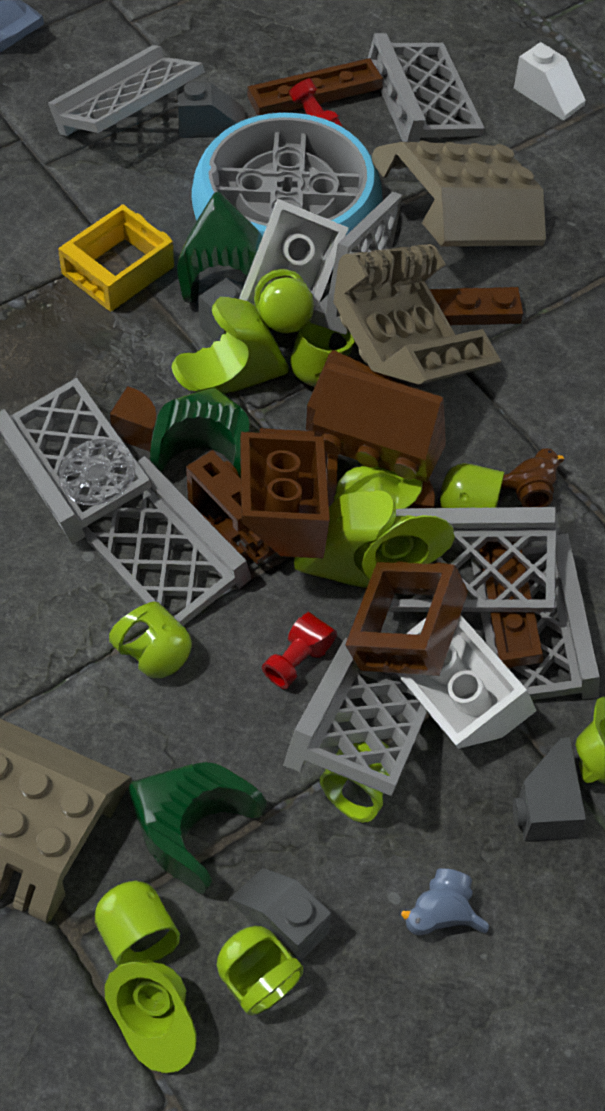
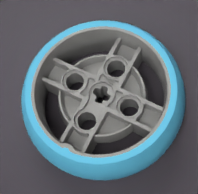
(293, 161)

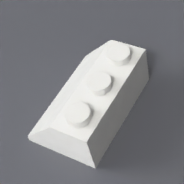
(296, 243)
(475, 693)

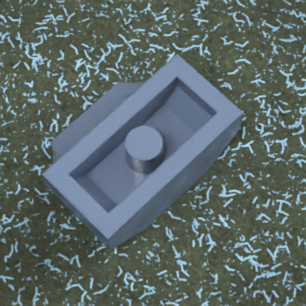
(17, 21)

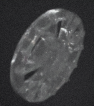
(96, 471)

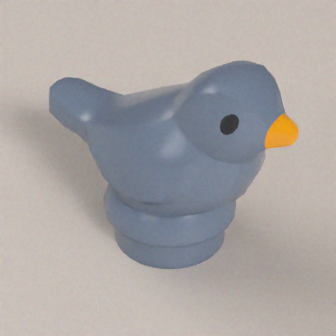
(444, 905)

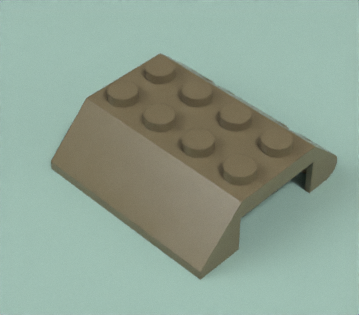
(477, 192)
(398, 319)
(47, 814)

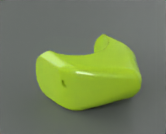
(239, 359)
(353, 523)

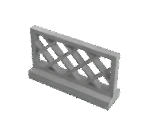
(121, 91)
(400, 91)
(371, 234)
(38, 465)
(500, 526)
(193, 530)
(571, 625)
(332, 705)

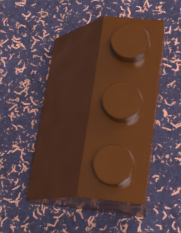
(380, 422)
(285, 492)

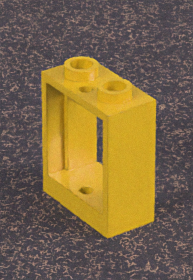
(111, 291)

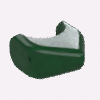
(217, 238)
(199, 421)
(176, 800)

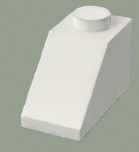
(549, 81)

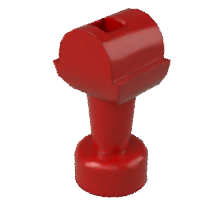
(303, 93)
(307, 638)

